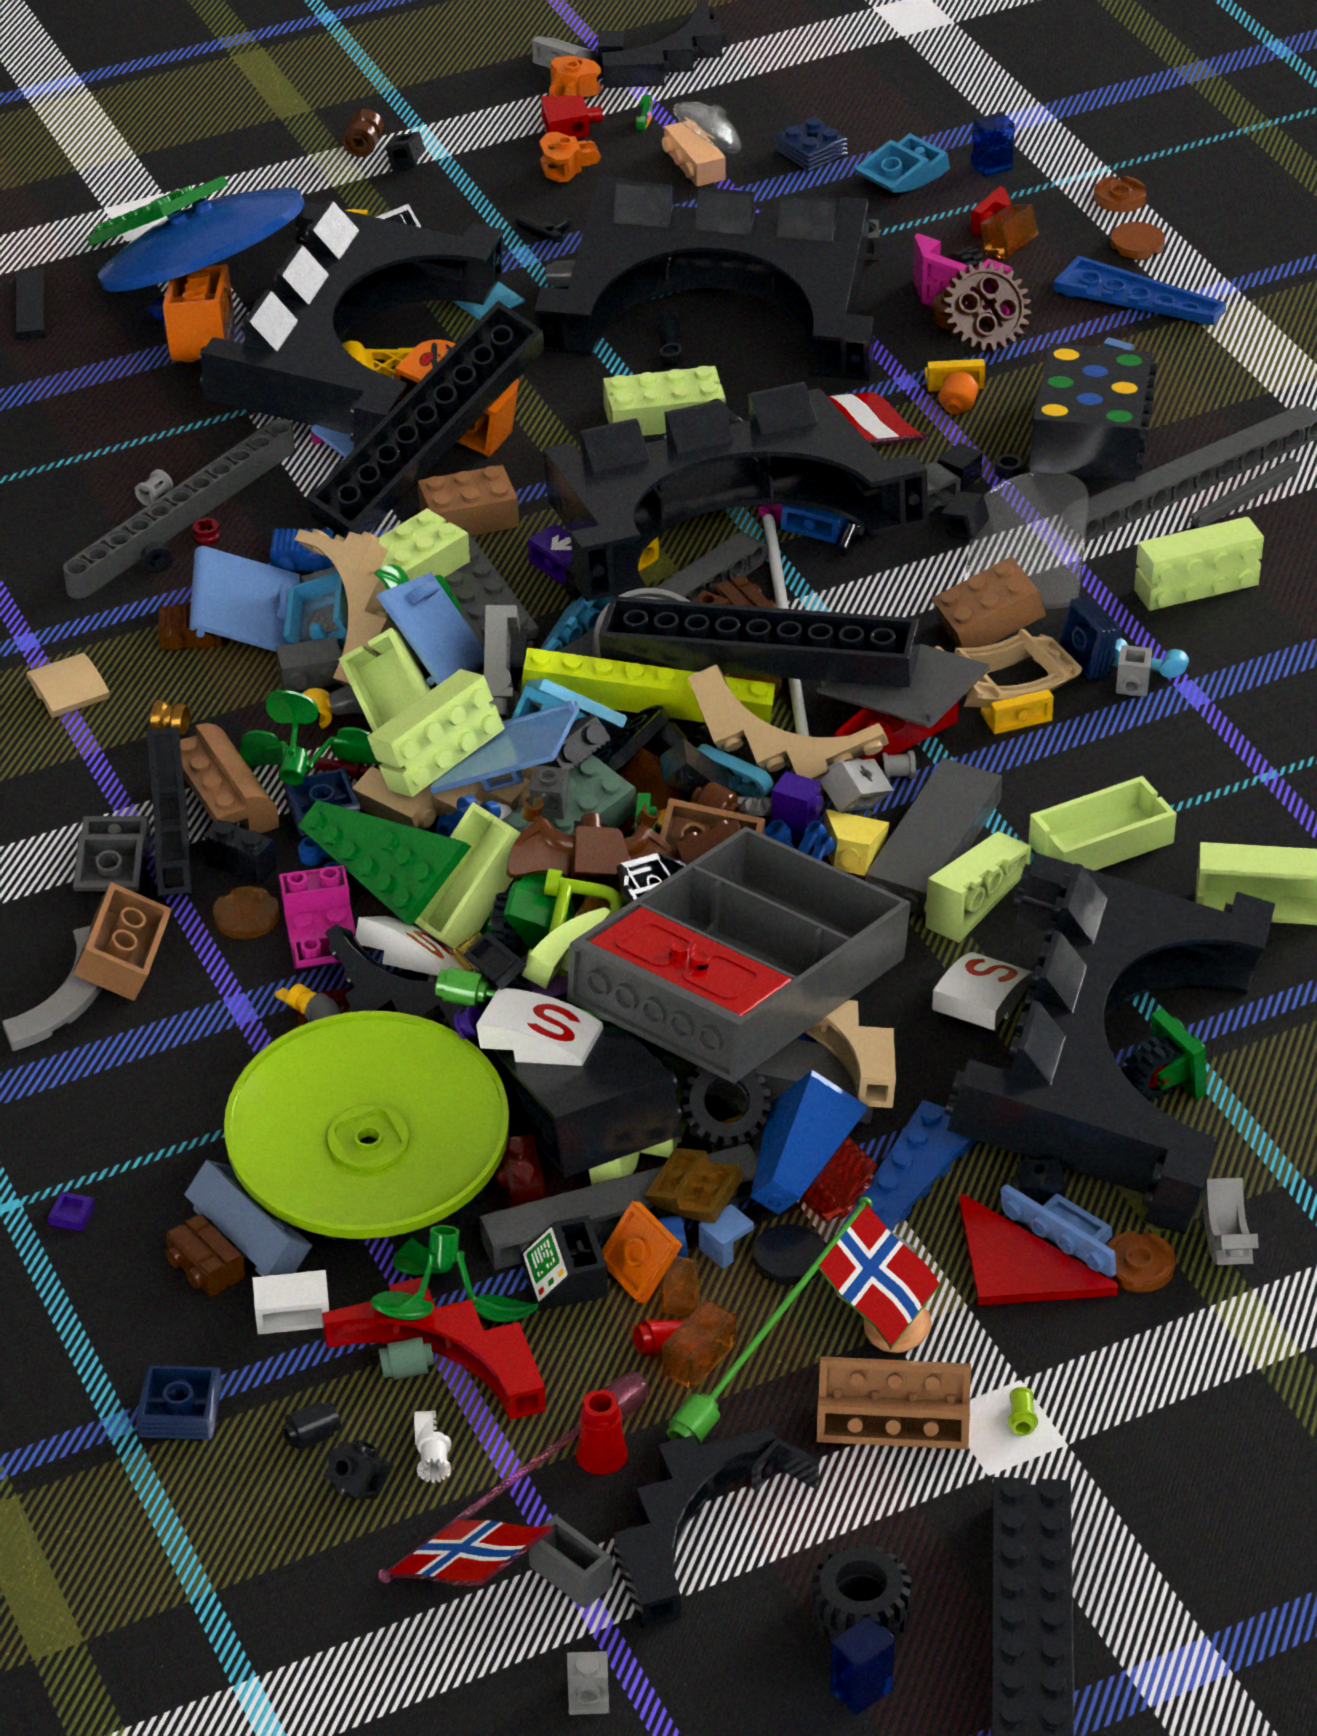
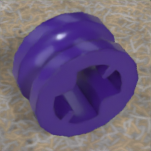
(466, 1022)

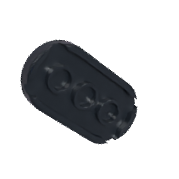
(632, 737)

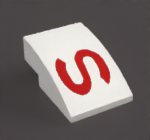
(405, 945)
(980, 990)
(537, 1028)

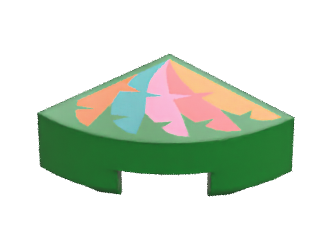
(646, 112)

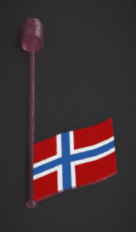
(479, 1549)

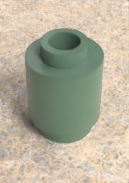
(406, 1358)

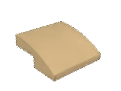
(68, 684)

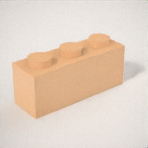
(694, 155)

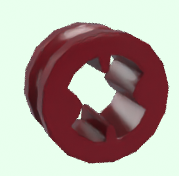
(206, 531)

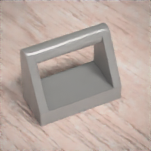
(547, 48)

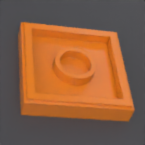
(639, 1252)

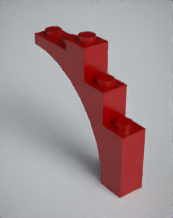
(493, 1355)

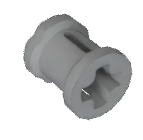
(153, 487)
(898, 765)

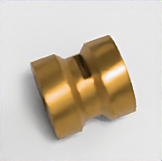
(166, 716)

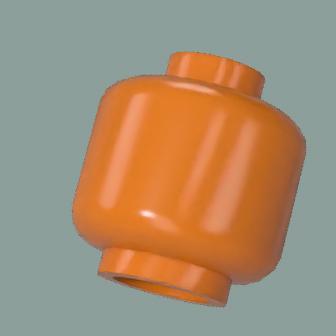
(958, 392)

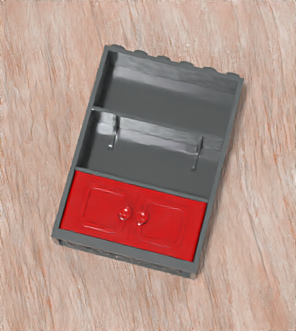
(738, 953)

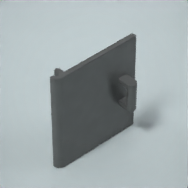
(936, 686)

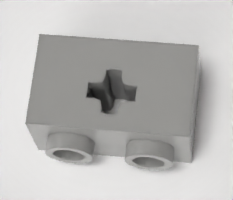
(855, 784)

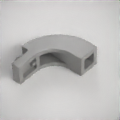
(1226, 1222)

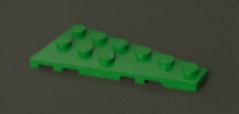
(153, 211)
(387, 857)

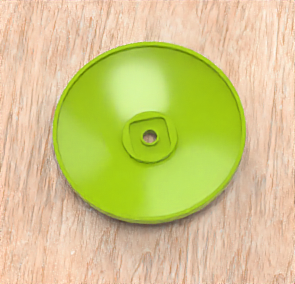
(355, 1076)

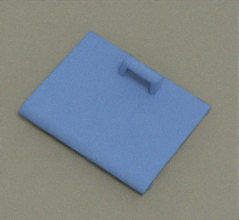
(239, 598)
(433, 627)
(521, 745)

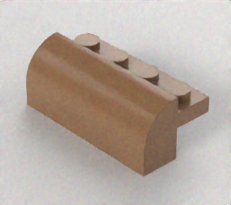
(225, 781)
(894, 1402)

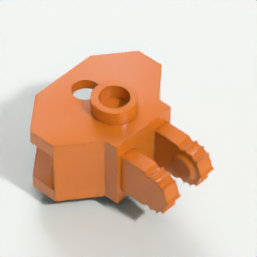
(572, 78)
(567, 156)

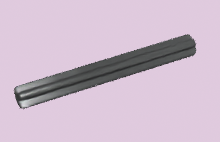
(1245, 493)

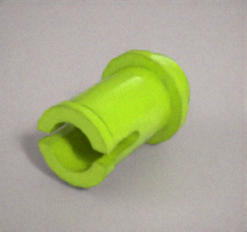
(1022, 1416)

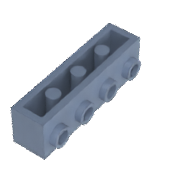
(258, 1234)

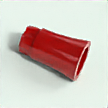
(601, 1436)

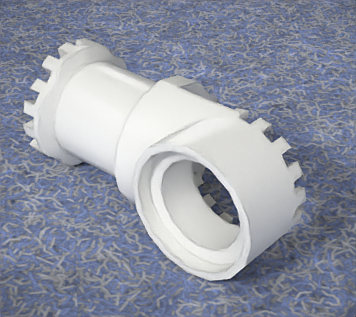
(432, 1447)

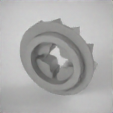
(755, 805)

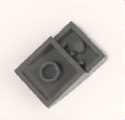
(112, 851)

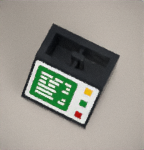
(565, 1264)

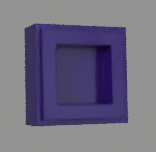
(71, 1211)

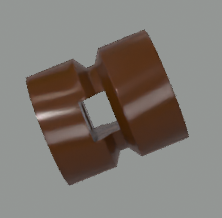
(363, 133)

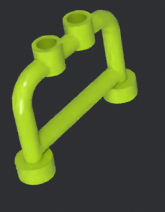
(564, 887)

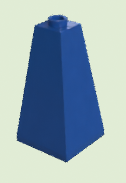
(801, 1137)

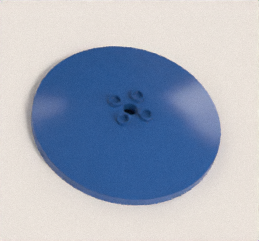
(200, 237)

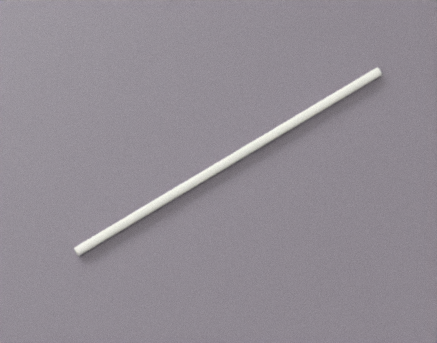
(782, 602)

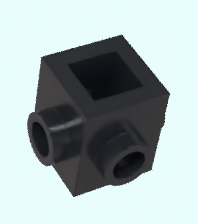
(357, 1470)

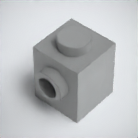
(1134, 670)

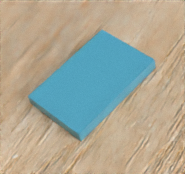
(606, 716)

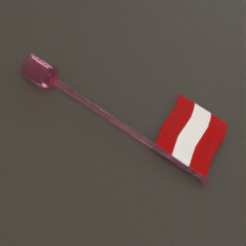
(876, 419)

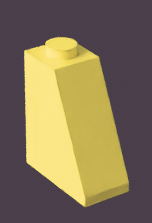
(856, 840)

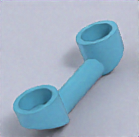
(1171, 666)

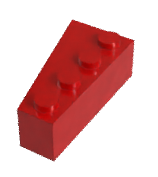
(899, 733)

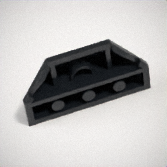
(643, 874)

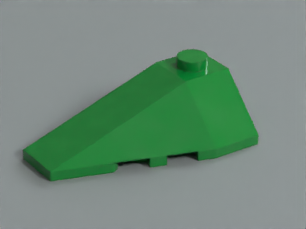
(531, 910)

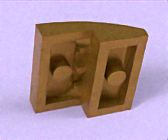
(694, 1185)

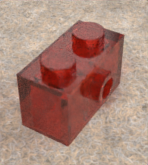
(521, 1172)
(840, 1182)

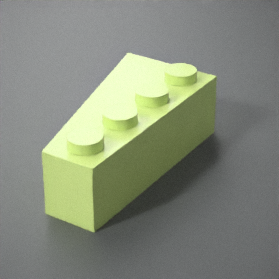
(974, 884)

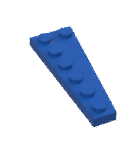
(1120, 287)
(914, 1164)

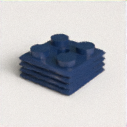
(811, 144)
(1090, 637)
(329, 787)
(179, 1402)

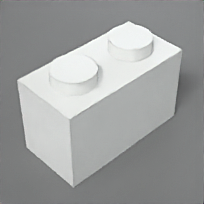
(290, 1301)

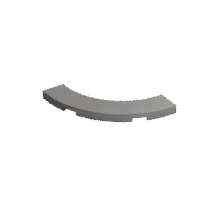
(60, 1008)

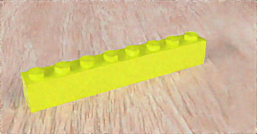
(638, 686)

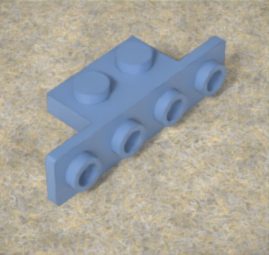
(1064, 1225)

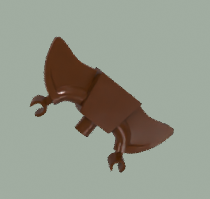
(585, 854)

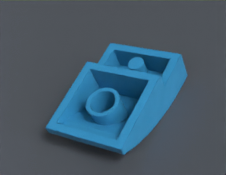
(904, 164)

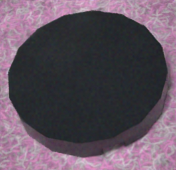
(787, 1253)

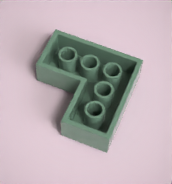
(593, 790)

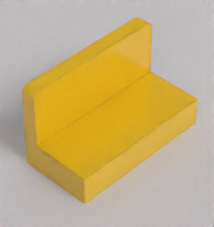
(938, 370)
(1019, 711)

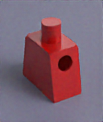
(569, 115)

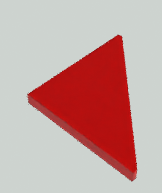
(1020, 1267)

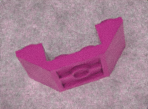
(934, 271)
(311, 906)

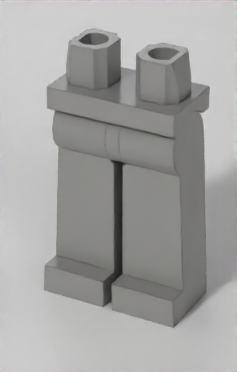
(500, 624)

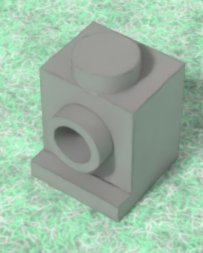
(588, 1682)

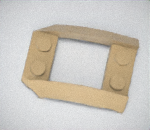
(1045, 651)

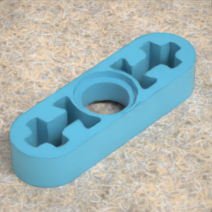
(749, 778)

